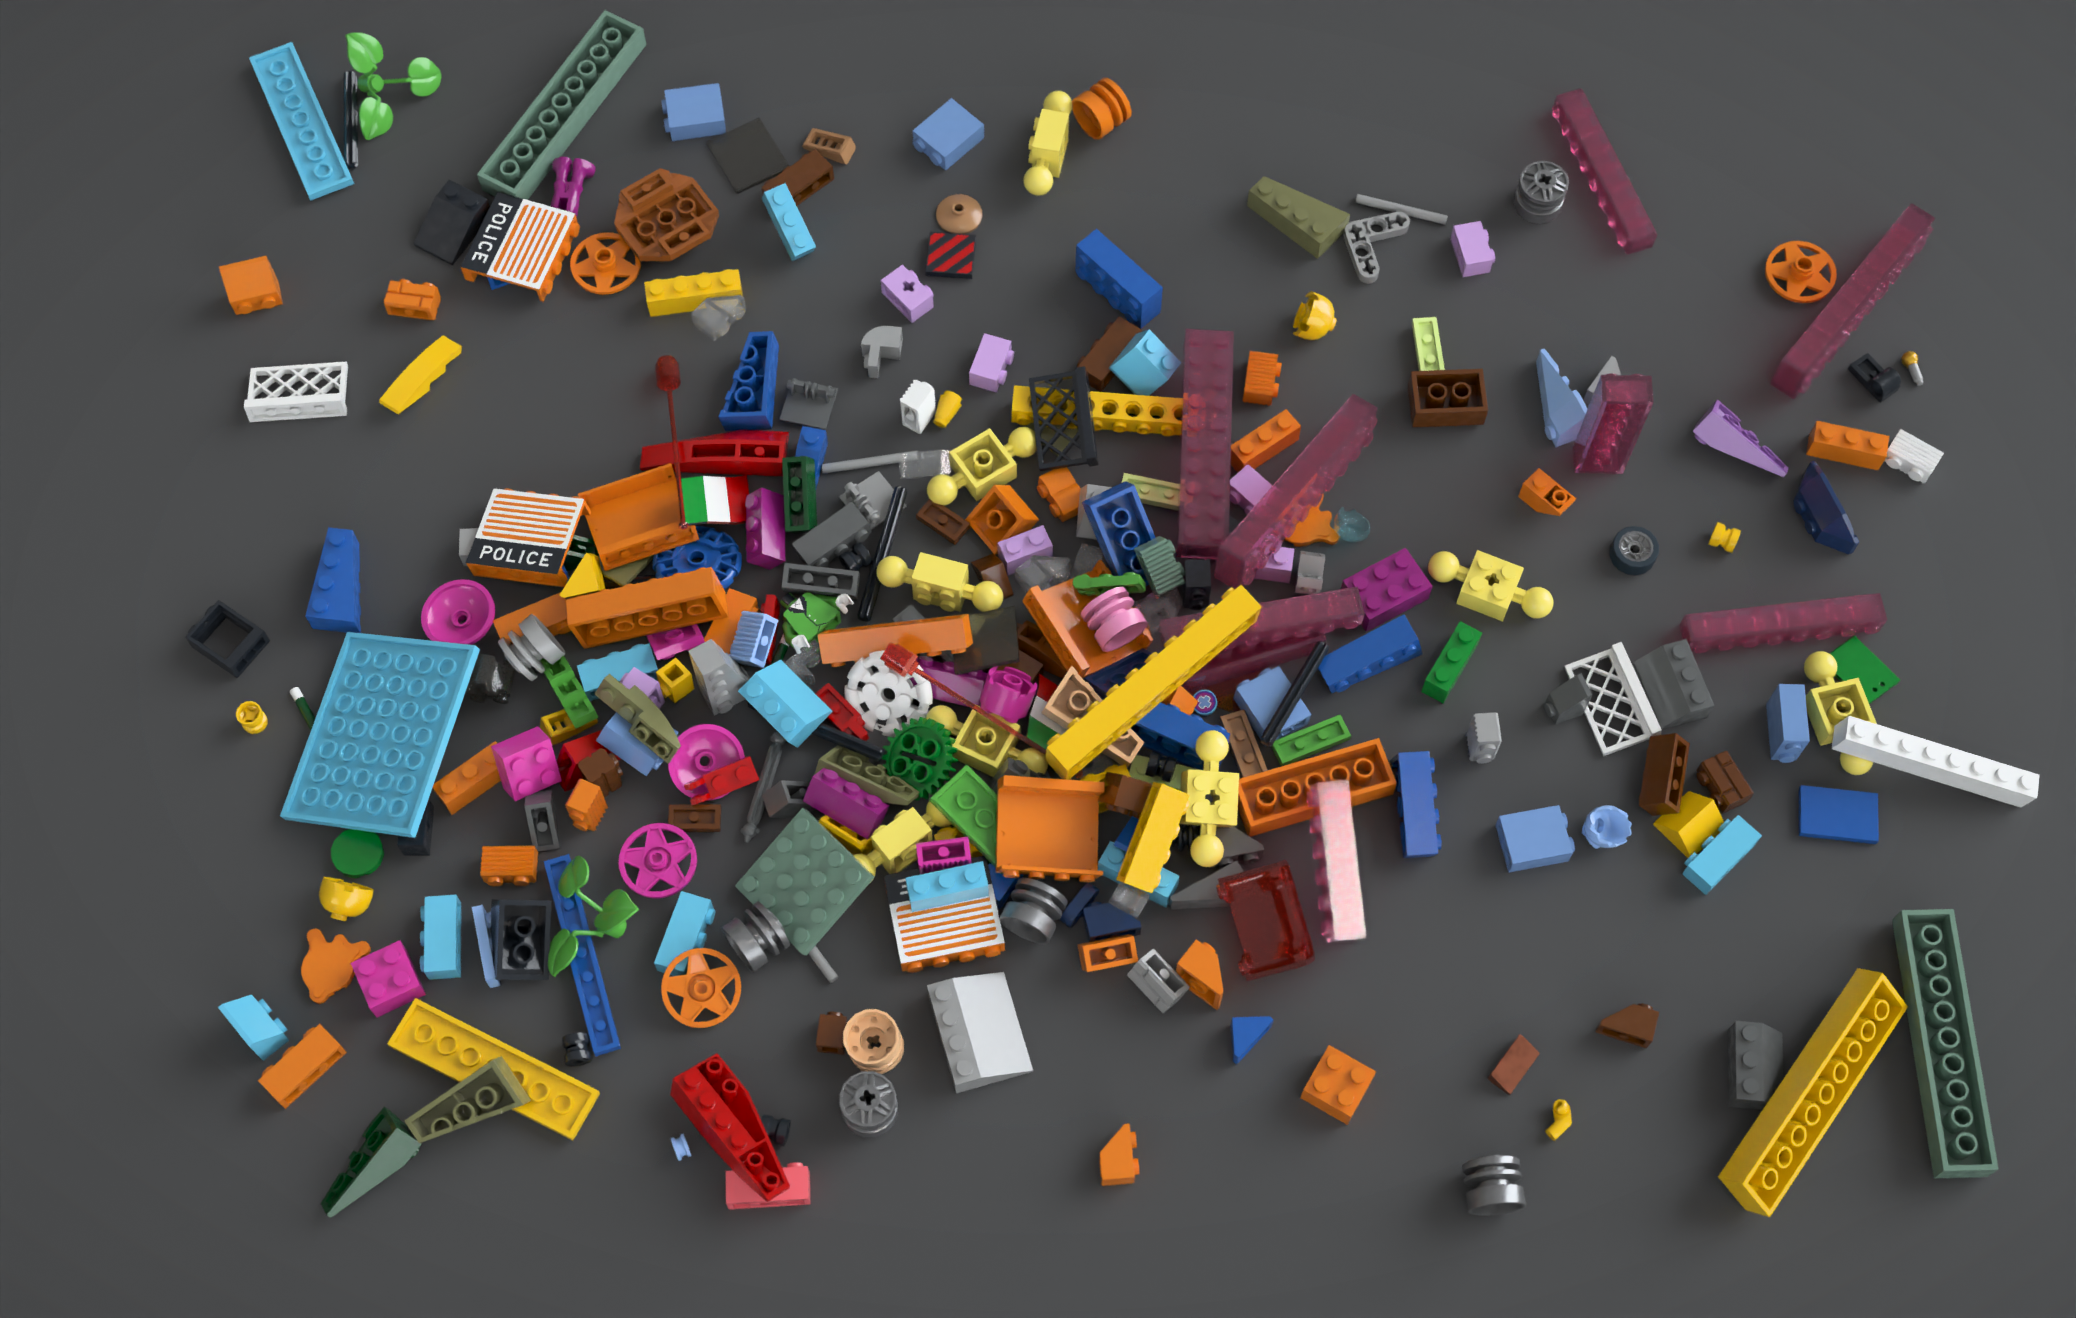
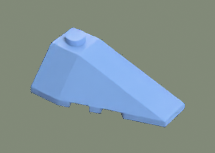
(1561, 407)

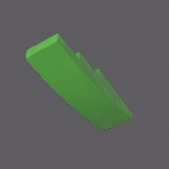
(569, 692)

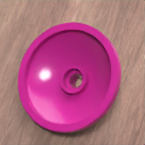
(451, 605)
(700, 741)

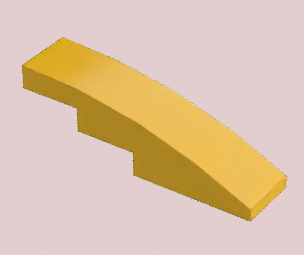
(416, 378)

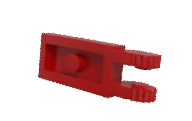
(724, 780)

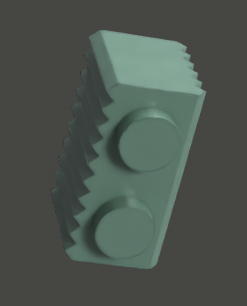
(1160, 565)

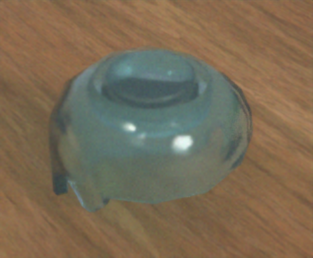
(1351, 526)

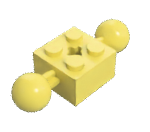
(1048, 143)
(982, 464)
(939, 583)
(1490, 585)
(1833, 703)
(972, 740)
(1223, 786)
(896, 843)

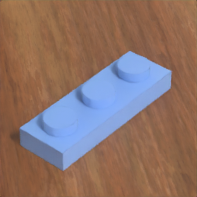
(482, 923)

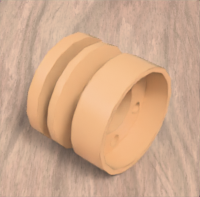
(874, 1027)

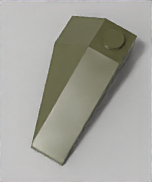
(870, 778)

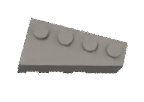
(717, 676)

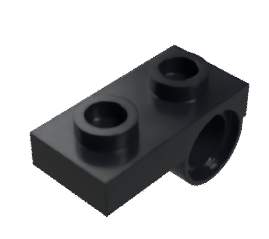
(1874, 378)

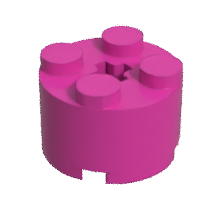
(1007, 693)

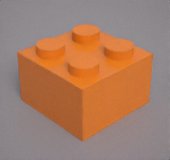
(1338, 1084)

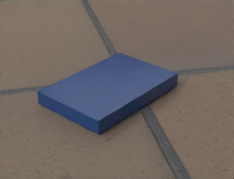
(1838, 814)

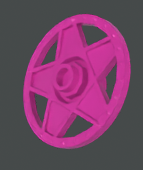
(657, 860)

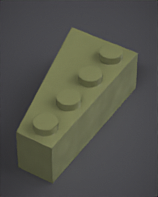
(1297, 215)
(477, 1097)

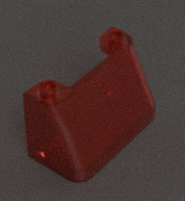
(1267, 920)

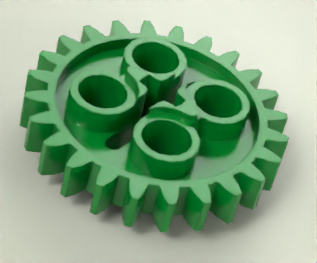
(926, 736)

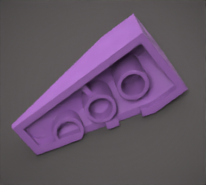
(1723, 432)

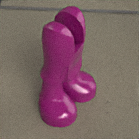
(566, 193)

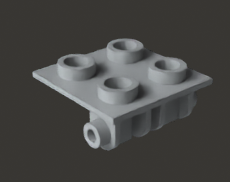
(870, 498)

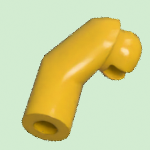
(1562, 1119)

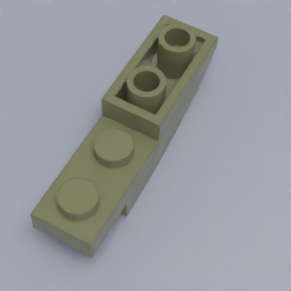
(647, 720)

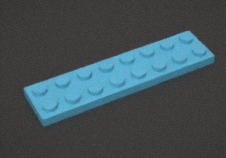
(301, 121)

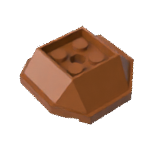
(660, 199)

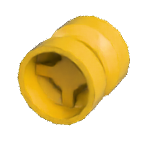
(1727, 538)
(252, 712)

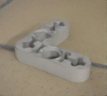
(1367, 236)

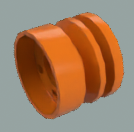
(1101, 108)

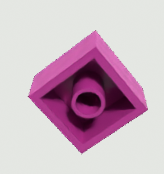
(526, 763)
(388, 978)

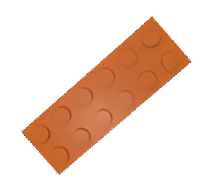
(646, 607)
(1280, 794)

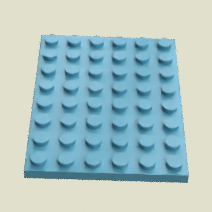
(380, 734)

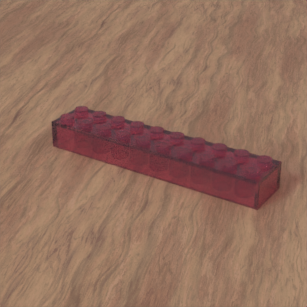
(1853, 302)
(1205, 443)
(1296, 493)

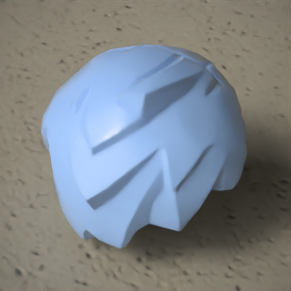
(1606, 827)

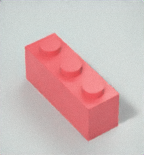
(741, 1196)

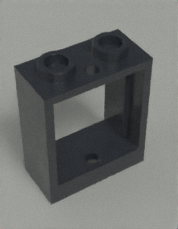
(243, 654)

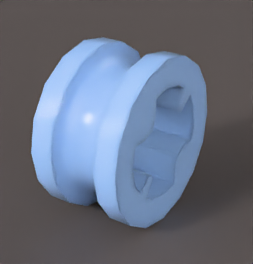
(680, 1146)

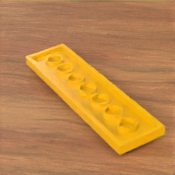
(461, 1050)

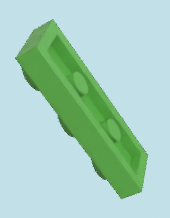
(1311, 740)

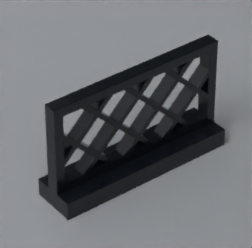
(1084, 419)

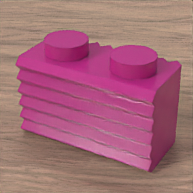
(943, 854)

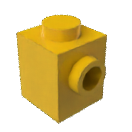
(675, 680)

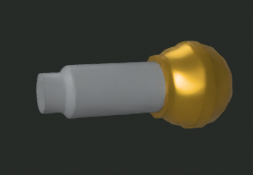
(1910, 360)

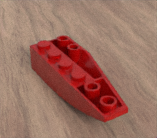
(723, 453)
(730, 1124)

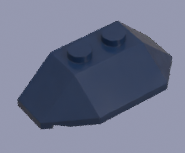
(1823, 511)

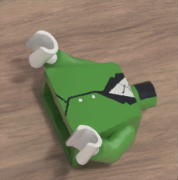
(811, 616)

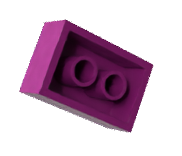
(1389, 588)

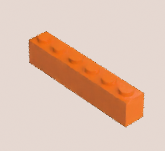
(917, 636)

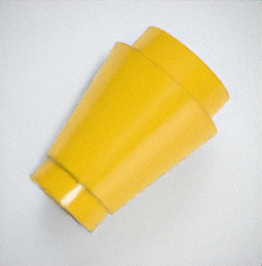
(947, 407)

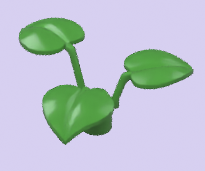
(363, 55)
(609, 921)

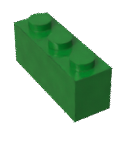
(1451, 662)

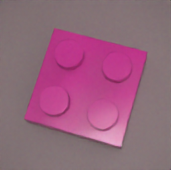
(673, 641)

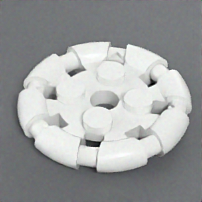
(878, 704)

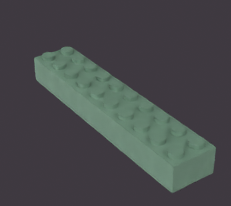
(563, 107)
(1944, 1044)

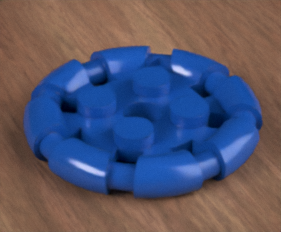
(707, 550)

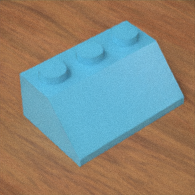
(785, 702)

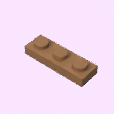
(1243, 744)

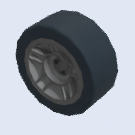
(1641, 542)

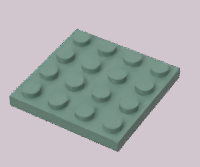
(805, 880)

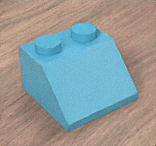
(1145, 364)
(255, 1025)

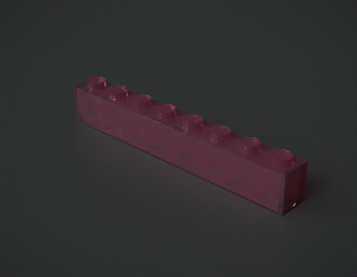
(1604, 171)
(1288, 617)
(1783, 622)

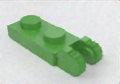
(1096, 586)

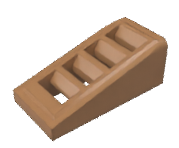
(844, 145)

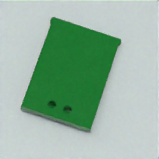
(1857, 661)

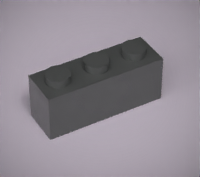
(832, 537)
(820, 580)

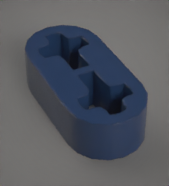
(1075, 908)

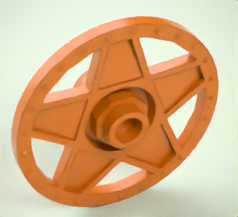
(604, 264)
(1800, 271)
(701, 987)

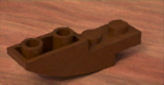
(1034, 644)

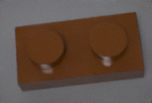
(943, 521)
(696, 817)

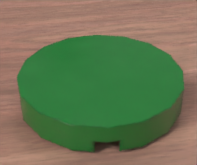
(357, 853)

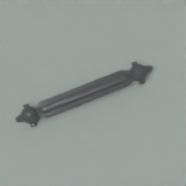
(764, 784)

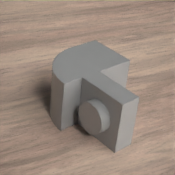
(878, 344)
(1310, 573)

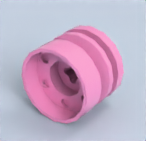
(1114, 619)

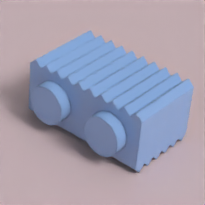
(753, 639)

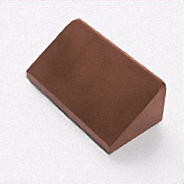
(1514, 1065)

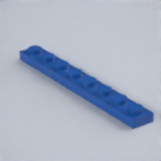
(584, 965)

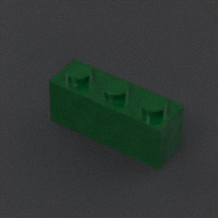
(799, 494)

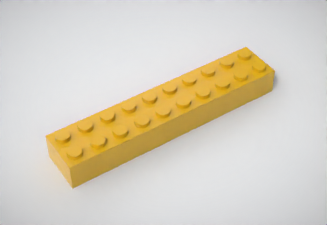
(1152, 683)
(1813, 1092)

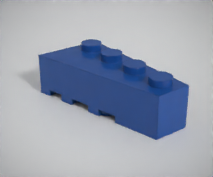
(752, 394)
(336, 588)

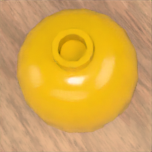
(1314, 317)
(344, 898)

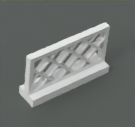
(296, 405)
(1635, 697)

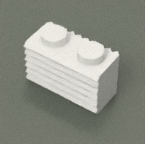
(918, 406)
(1912, 456)

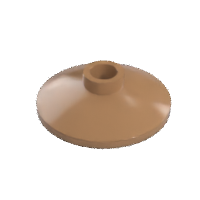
(959, 221)

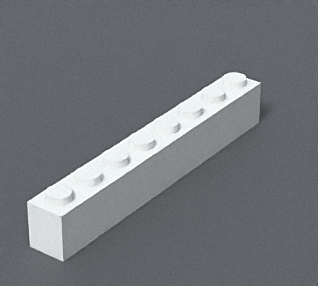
(1935, 761)

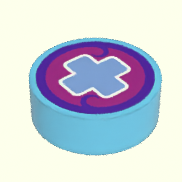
(1206, 702)

